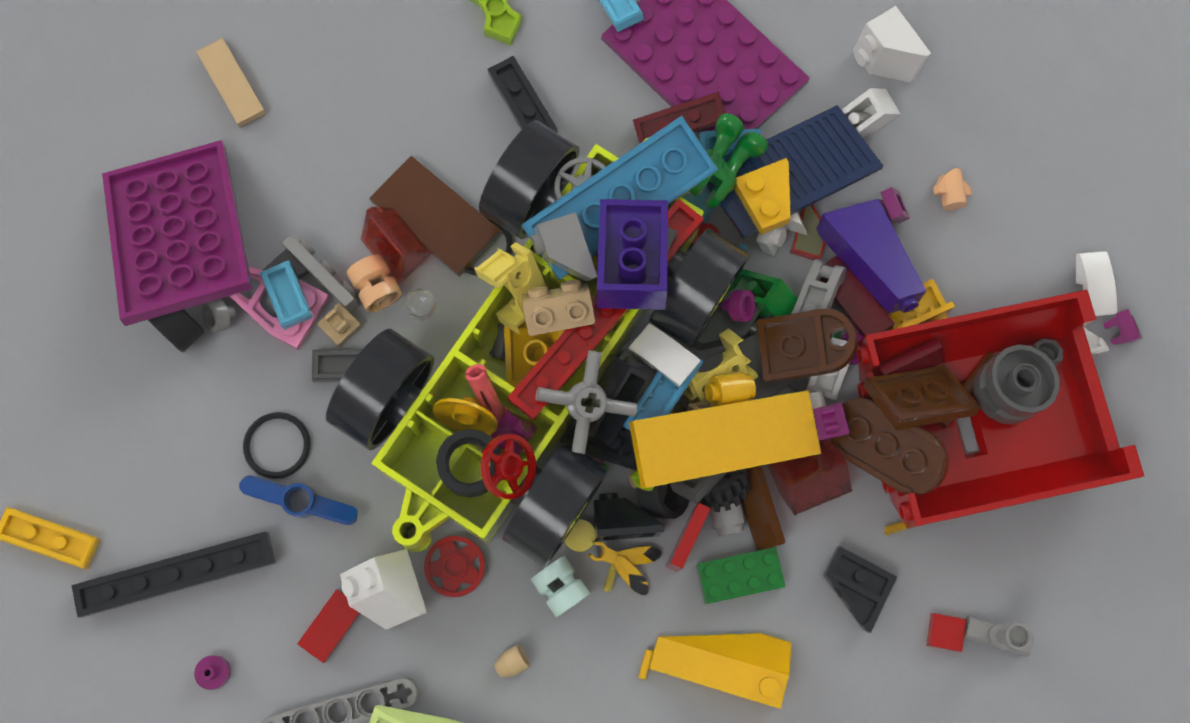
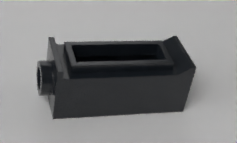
(620, 382)

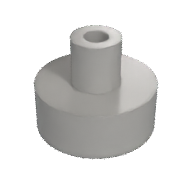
(217, 315)

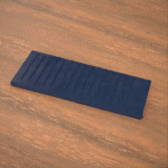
(822, 158)

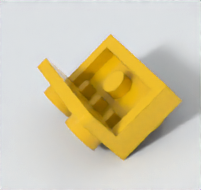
(930, 308)

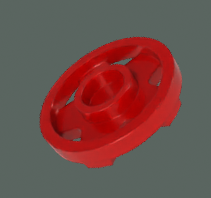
(454, 566)

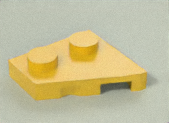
(766, 195)

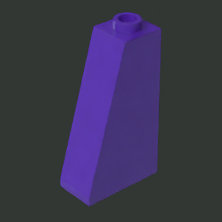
(874, 254)

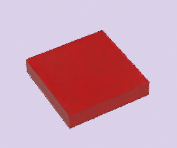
(687, 537)

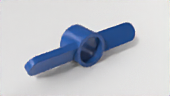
(281, 495)

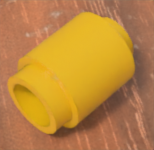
(730, 389)

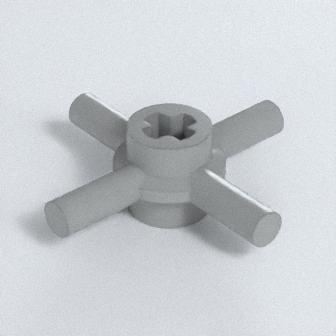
(586, 389)

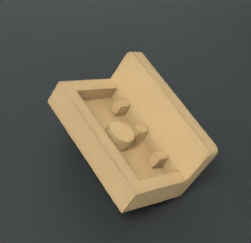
(558, 307)

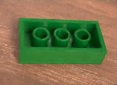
(740, 575)

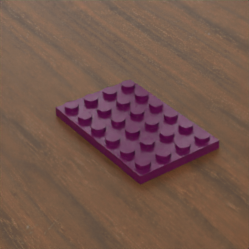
(705, 49)
(175, 233)

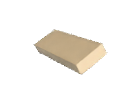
(231, 82)

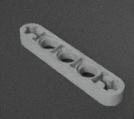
(353, 703)

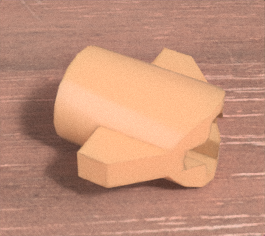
(952, 190)

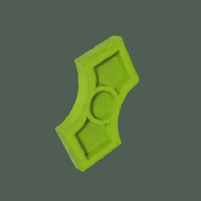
(501, 20)

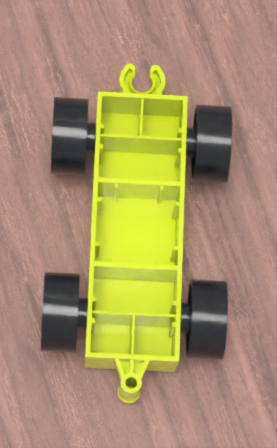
(387, 380)

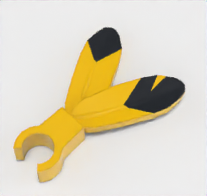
(624, 563)

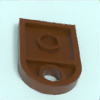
(802, 344)

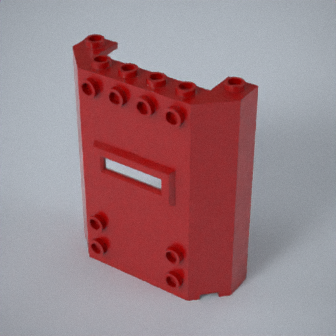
(1045, 457)

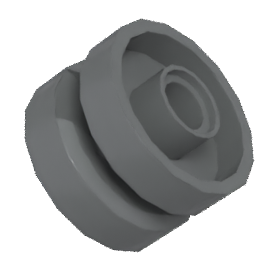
(1016, 384)

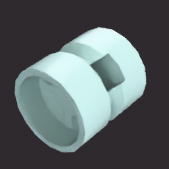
(568, 595)

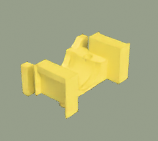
(517, 274)
(732, 362)

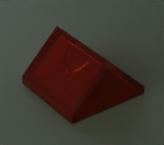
(391, 237)

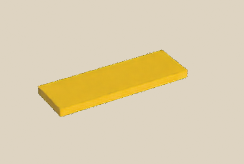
(724, 438)

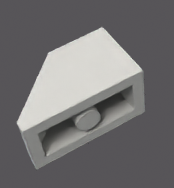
(871, 111)

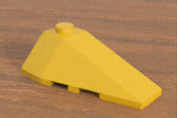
(737, 664)

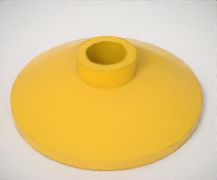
(464, 414)

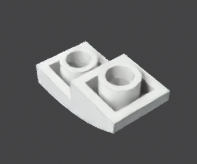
(1097, 276)
(664, 354)

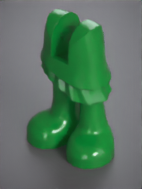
(748, 146)

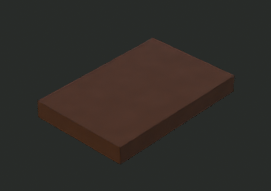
(920, 397)

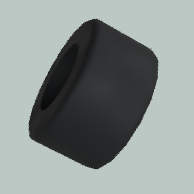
(178, 329)

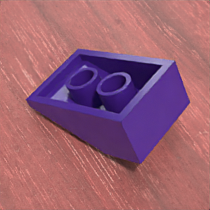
(632, 254)

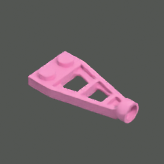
(294, 335)

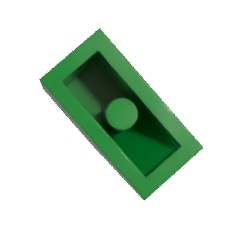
(769, 293)

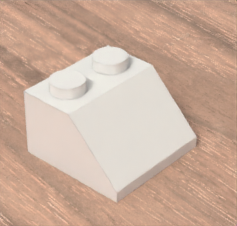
(891, 47)
(384, 589)

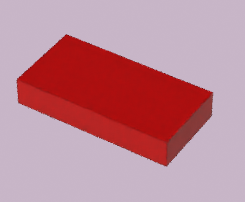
(329, 627)

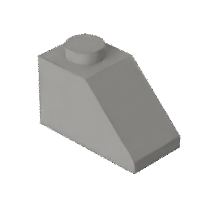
(564, 246)

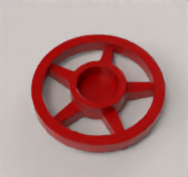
(508, 466)

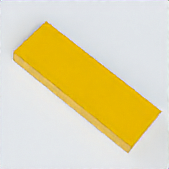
(47, 538)

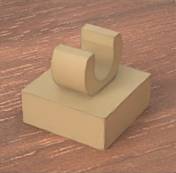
(339, 325)

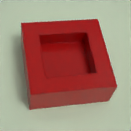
(946, 632)

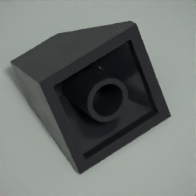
(622, 519)

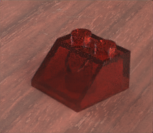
(812, 479)

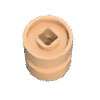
(372, 279)

